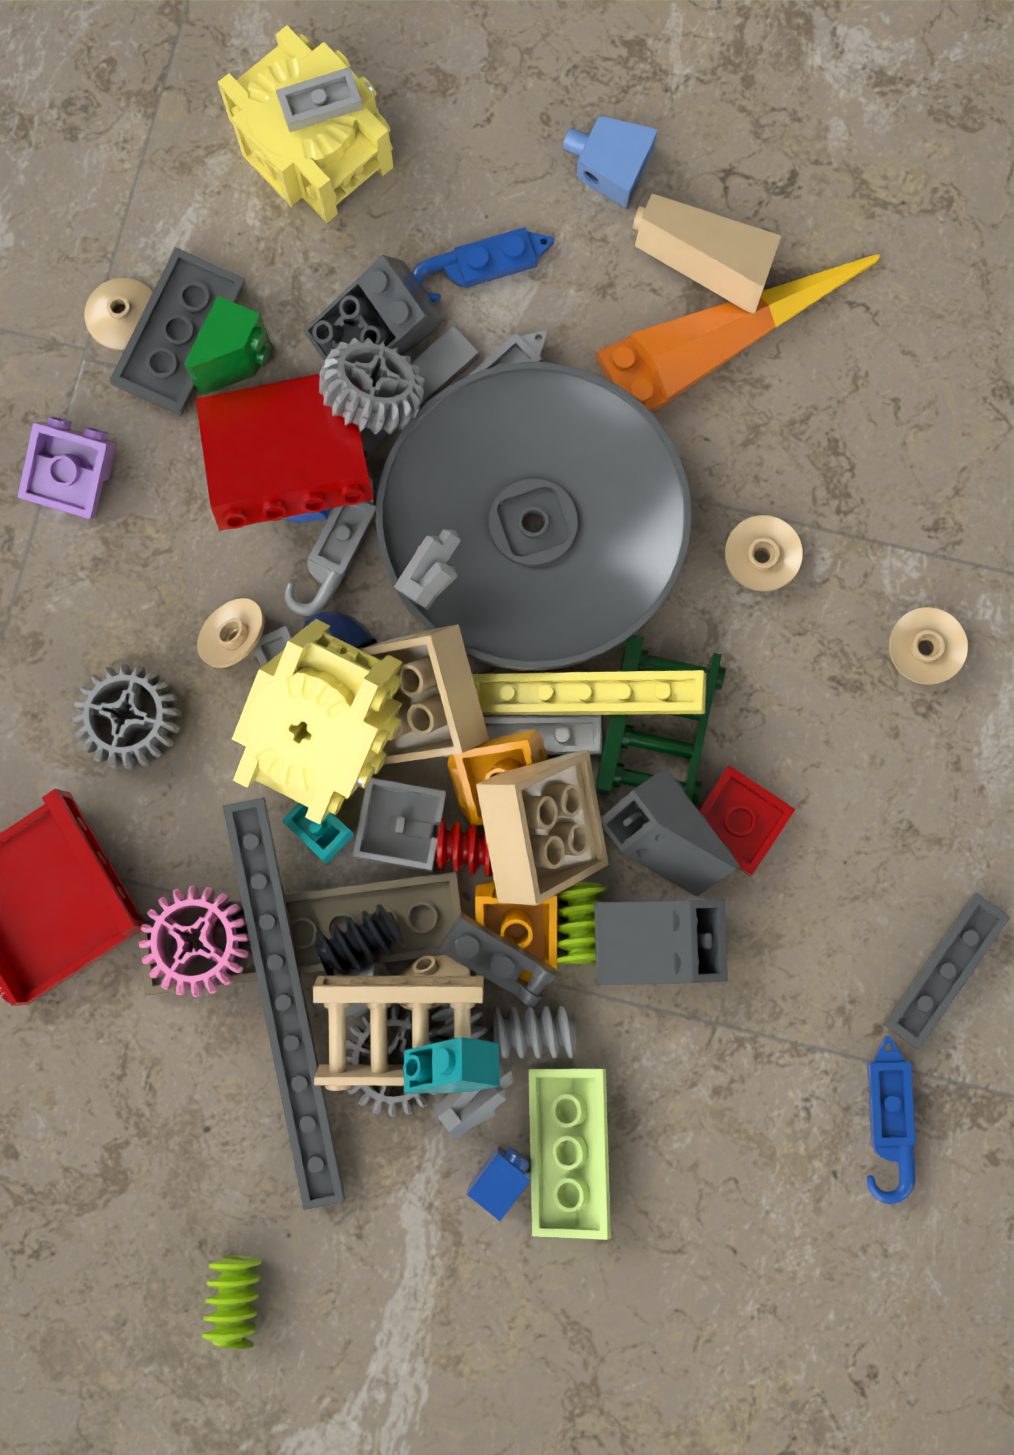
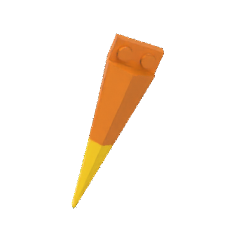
(677, 354)

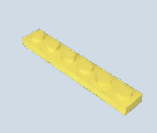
(592, 693)

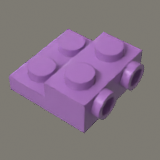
(66, 467)

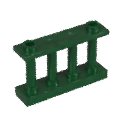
(621, 735)

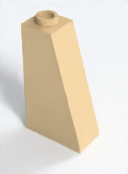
(708, 248)

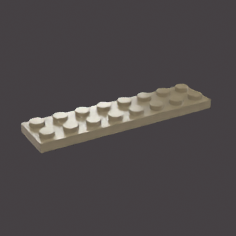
(421, 906)

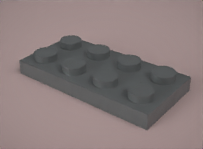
(168, 329)

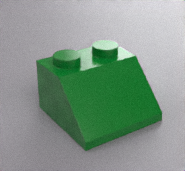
(228, 347)

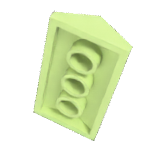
(569, 1153)

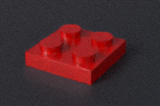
(745, 817)

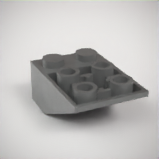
(380, 306)
(669, 835)
(660, 942)

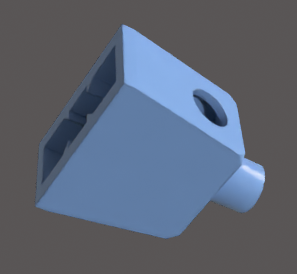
(612, 156)

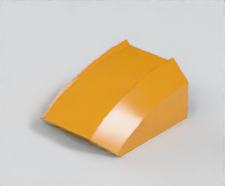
(490, 760)
(524, 925)

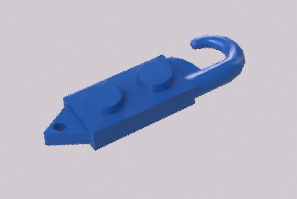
(486, 259)
(892, 1118)

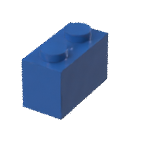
(500, 1181)

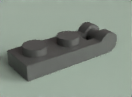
(497, 959)

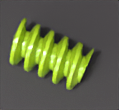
(580, 922)
(231, 1301)

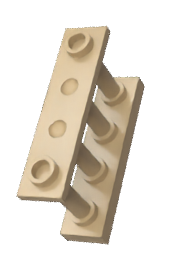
(378, 994)

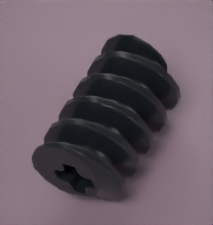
(359, 942)

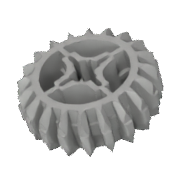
(371, 386)
(124, 731)
(360, 1047)

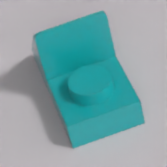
(322, 838)

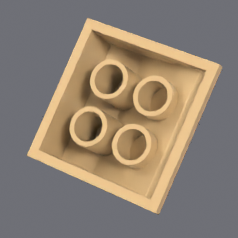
(436, 696)
(542, 828)

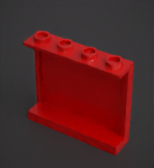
(278, 453)
(57, 900)

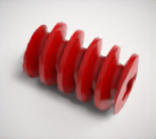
(462, 848)

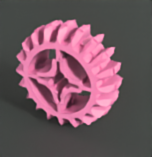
(183, 956)

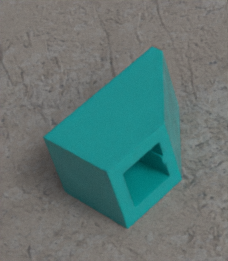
(452, 1066)

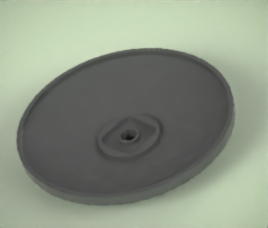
(553, 448)

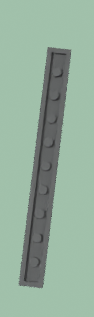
(284, 1003)

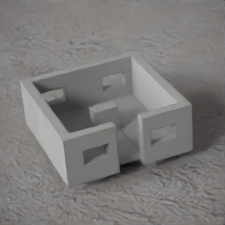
(399, 824)

